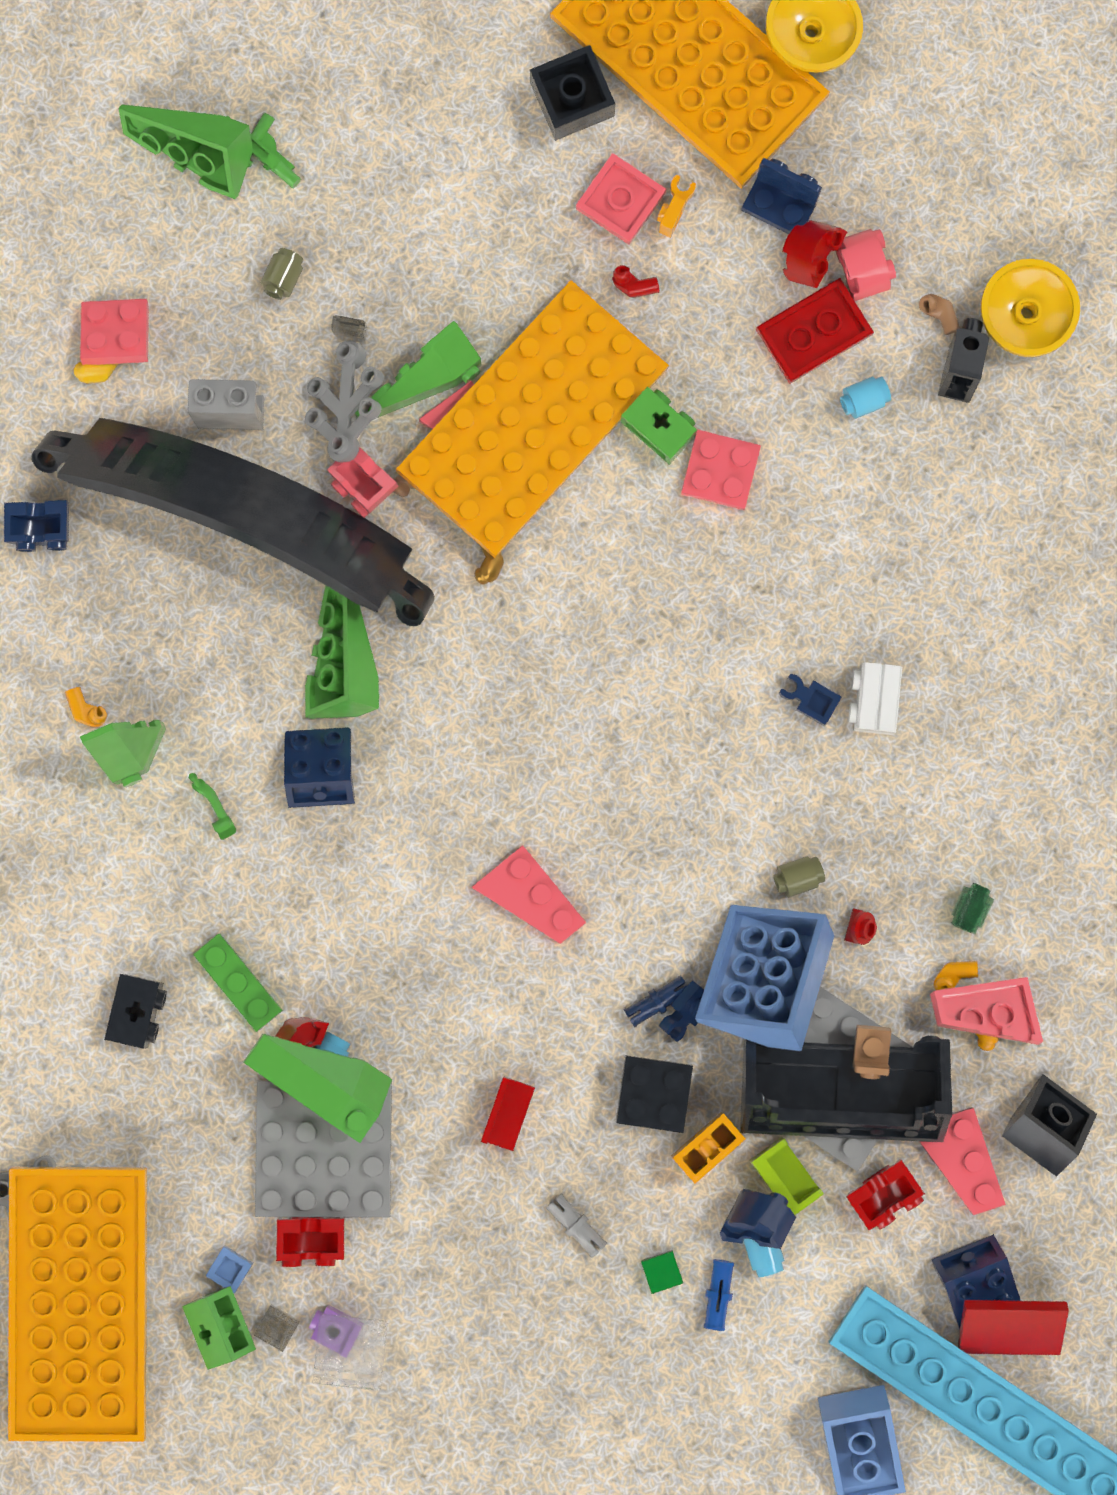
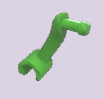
(224, 826)

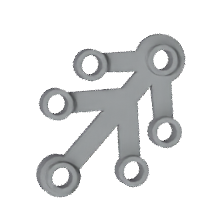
(343, 442)

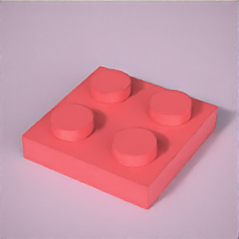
(620, 198)
(114, 331)
(720, 469)

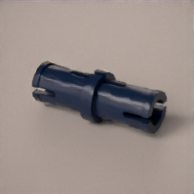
(655, 1002)

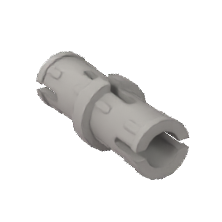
(576, 1225)

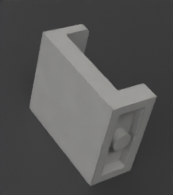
(225, 404)

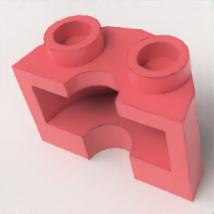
(865, 264)
(362, 481)

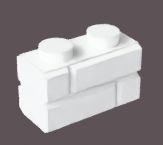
(876, 699)

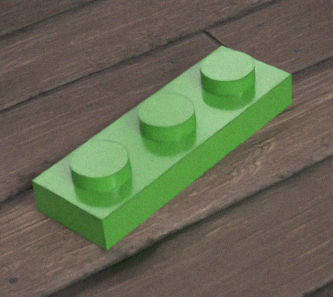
(238, 982)

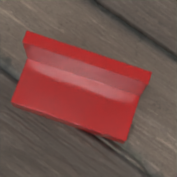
(508, 1113)

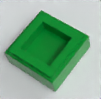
(662, 1272)

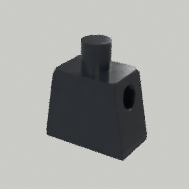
(964, 362)

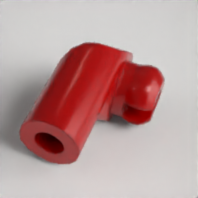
(632, 286)

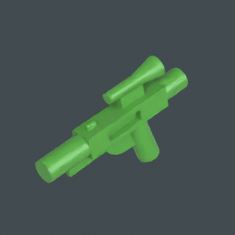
(265, 151)

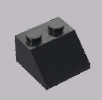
(1050, 1126)

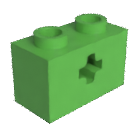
(664, 442)
(219, 1328)

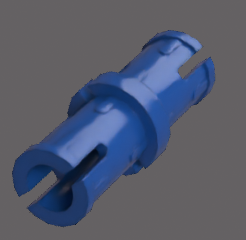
(715, 1318)

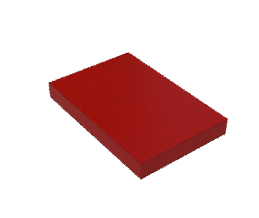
(814, 330)
(1013, 1327)

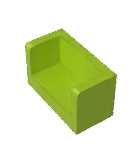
(786, 1175)

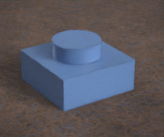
(229, 1269)

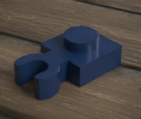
(815, 702)
(685, 1012)

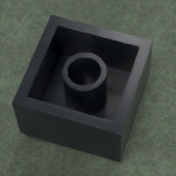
(572, 92)
(654, 1094)

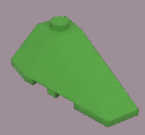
(202, 142)
(442, 366)
(345, 667)
(125, 749)
(334, 1086)

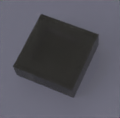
(349, 327)
(277, 1328)

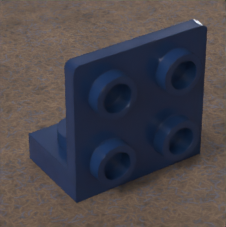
(782, 196)
(318, 767)
(976, 1273)

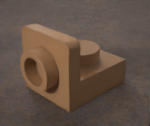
(871, 1051)

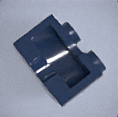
(37, 525)
(759, 1218)

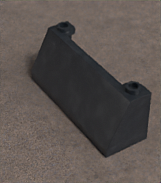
(824, 1097)

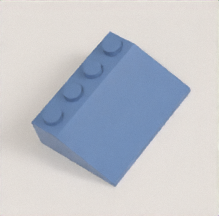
(767, 975)

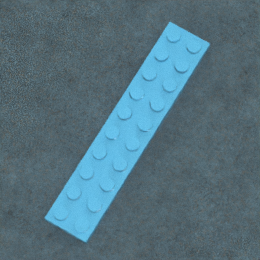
(974, 1399)

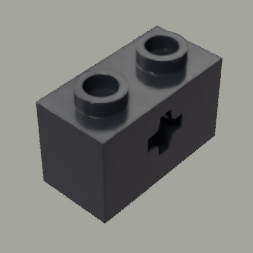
(121, 1023)

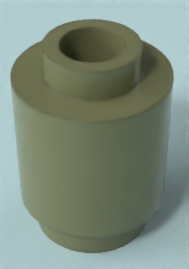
(282, 273)
(799, 876)

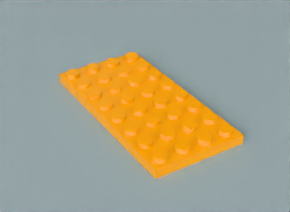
(700, 73)
(532, 419)
(77, 1304)

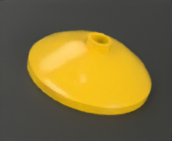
(835, 24)
(1043, 291)

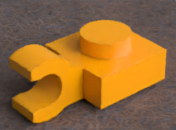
(671, 214)

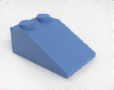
(862, 1442)

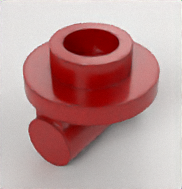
(860, 927)

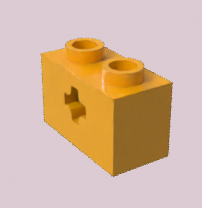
(708, 1147)

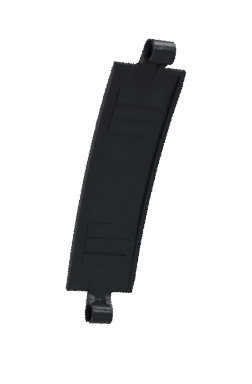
(243, 504)

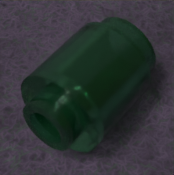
(972, 908)

